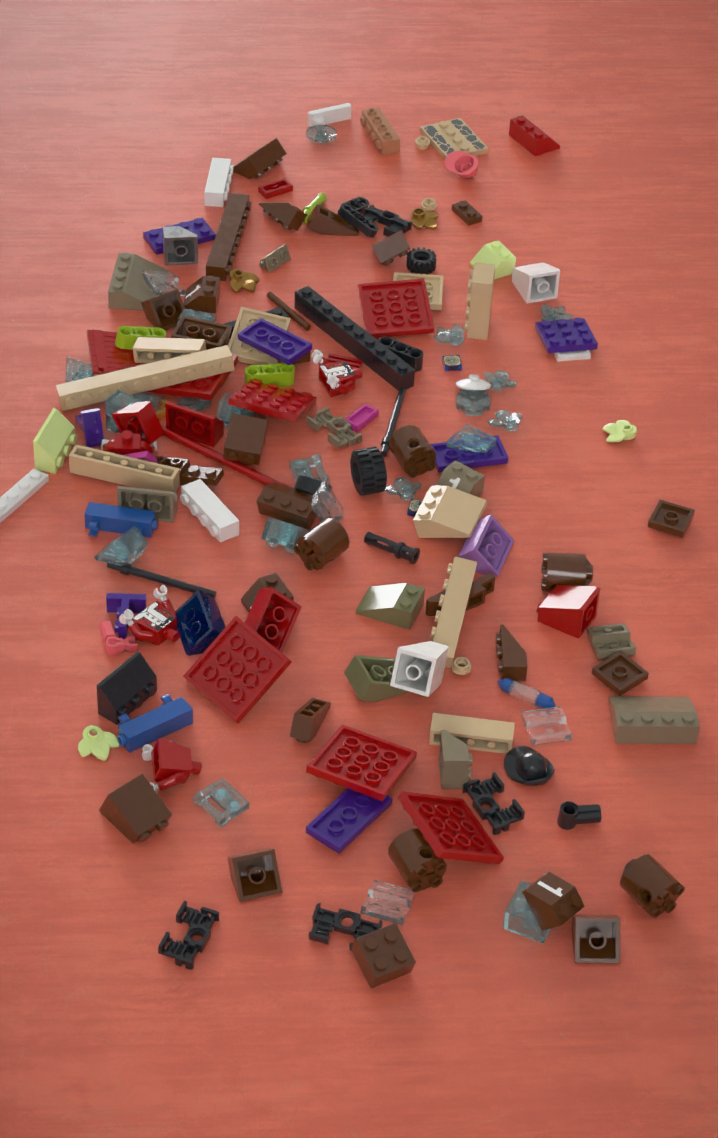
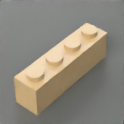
(157, 349)
(475, 732)

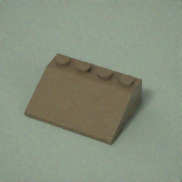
(127, 282)
(654, 720)

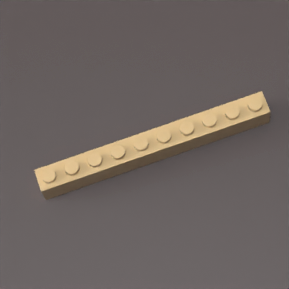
(145, 377)

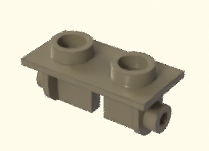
(275, 258)

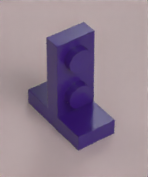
(91, 425)
(119, 603)

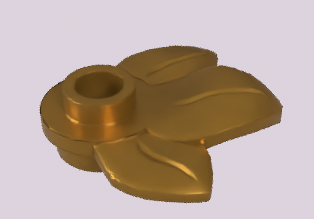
(424, 218)
(243, 280)

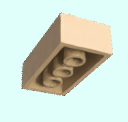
(479, 301)

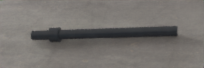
(393, 420)
(127, 569)

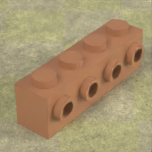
(380, 131)

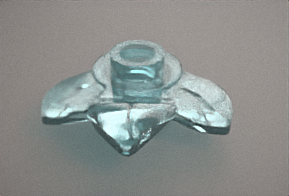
(554, 314)
(452, 336)
(499, 380)
(194, 403)
(506, 419)
(404, 488)

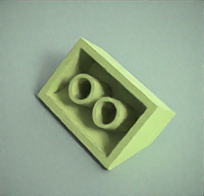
(53, 442)

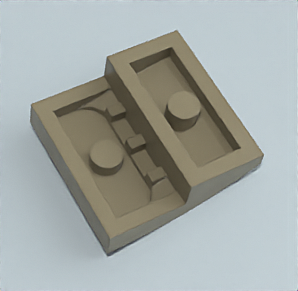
(610, 639)

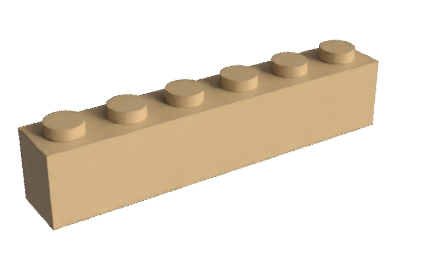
(123, 469)
(453, 605)

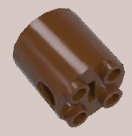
(412, 450)
(322, 544)
(565, 570)
(416, 860)
(651, 885)

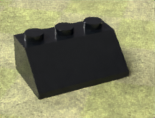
(126, 688)

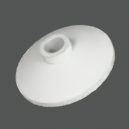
(473, 383)

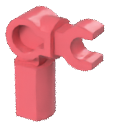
(113, 644)

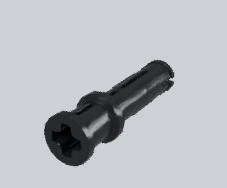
(399, 551)

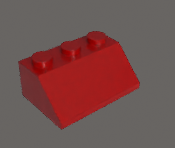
(531, 136)
(194, 424)
(273, 616)

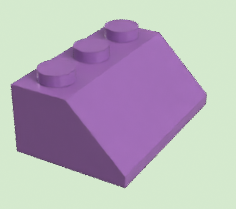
(488, 546)

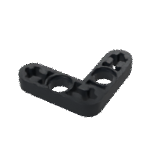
(352, 211)

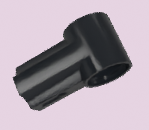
(572, 814)

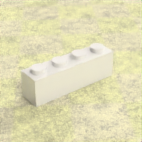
(218, 182)
(209, 510)

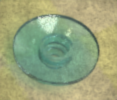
(321, 133)

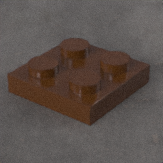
(671, 518)
(620, 673)

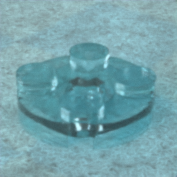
(466, 397)

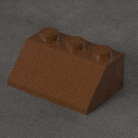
(261, 160)
(193, 328)
(287, 505)

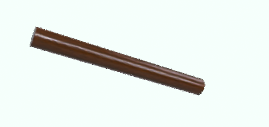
(289, 311)

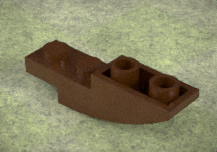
(191, 473)
(479, 588)

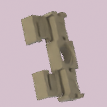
(343, 435)

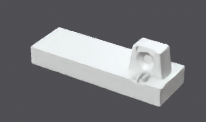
(329, 115)

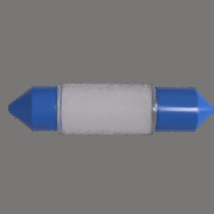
(526, 693)

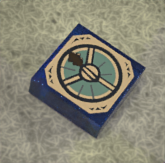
(452, 362)
(413, 507)

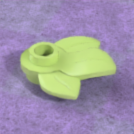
(620, 431)
(97, 745)

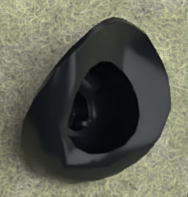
(528, 766)

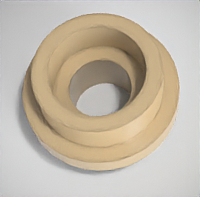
(422, 142)
(429, 204)
(461, 666)

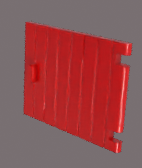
(106, 355)

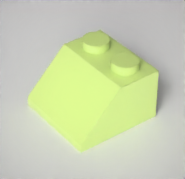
(496, 254)

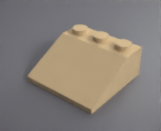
(448, 513)

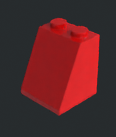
(569, 608)

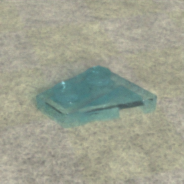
(77, 370)
(471, 439)

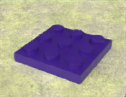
(566, 335)

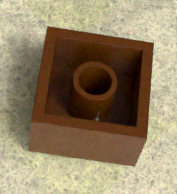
(383, 955)

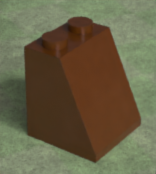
(245, 439)
(136, 810)

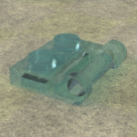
(302, 467)
(226, 797)

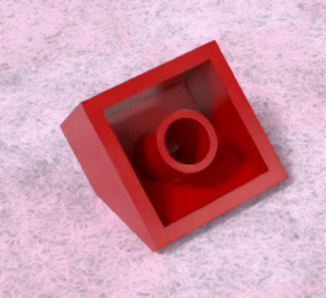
(139, 419)

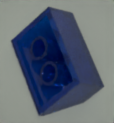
(199, 622)

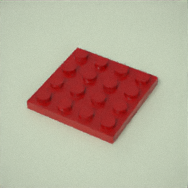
(396, 308)
(200, 388)
(273, 400)
(237, 669)
(361, 762)
(450, 828)

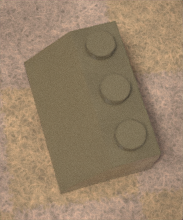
(162, 502)

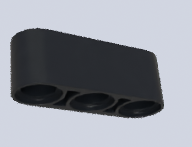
(409, 354)

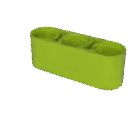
(128, 335)
(278, 374)

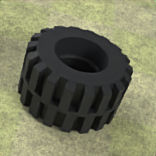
(368, 471)

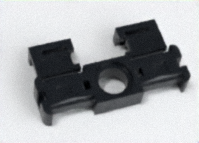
(391, 220)
(482, 794)
(327, 919)
(200, 925)

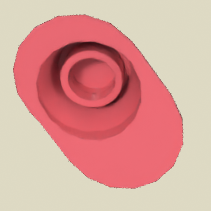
(461, 163)

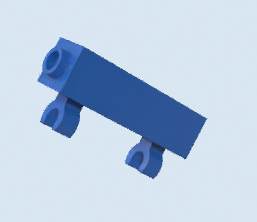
(119, 519)
(154, 724)

